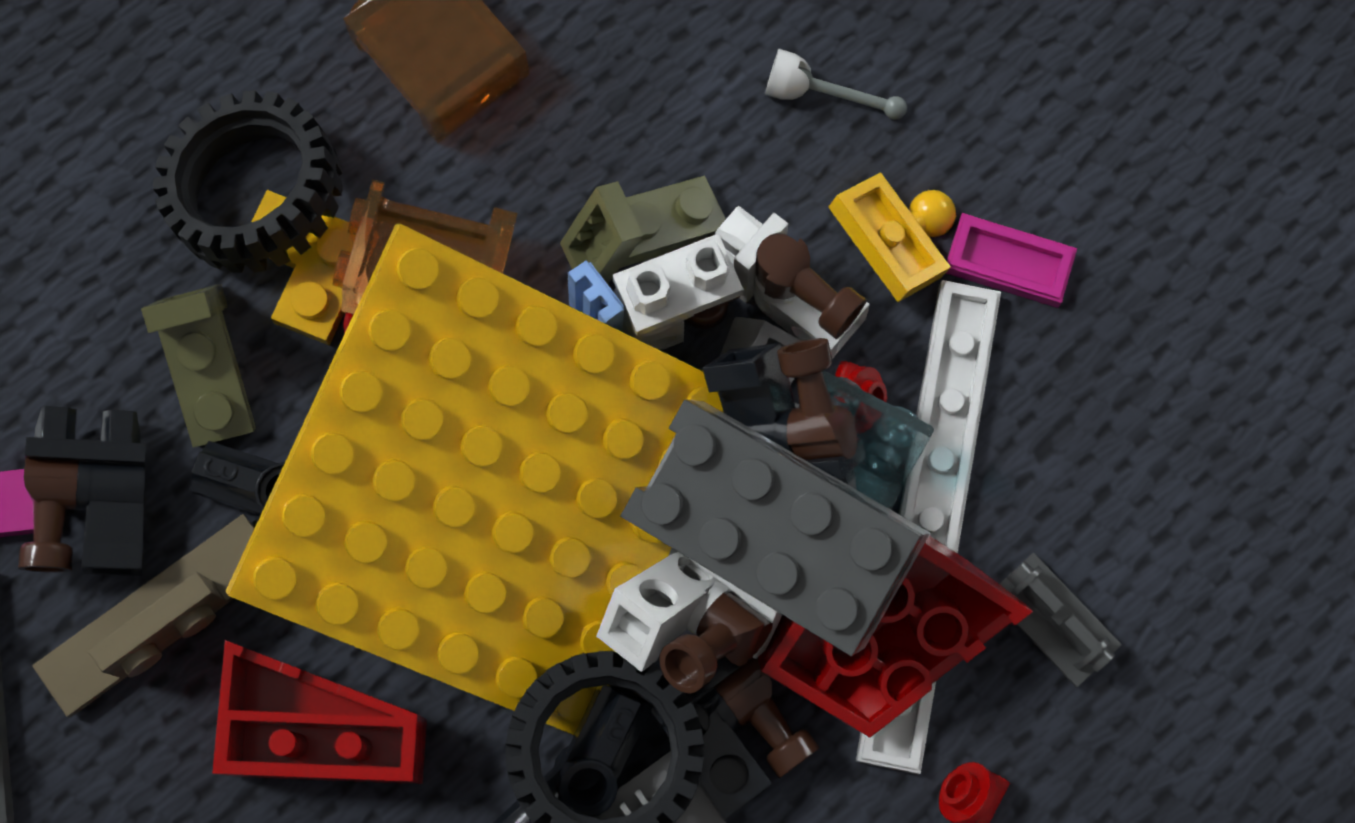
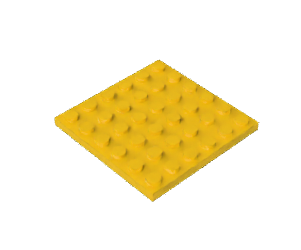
(468, 478)

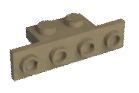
(146, 622)

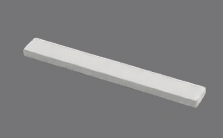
(939, 482)

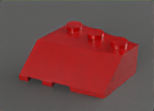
(931, 625)

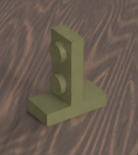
(628, 230)
(202, 364)

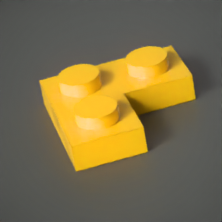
(310, 300)

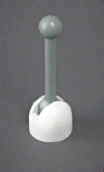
(793, 77)

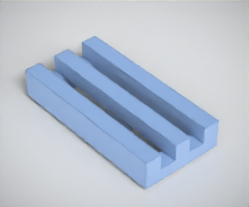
(593, 296)

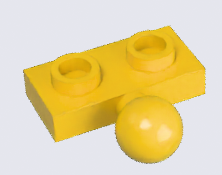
(894, 237)

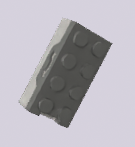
(776, 526)

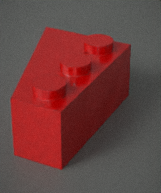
(309, 728)

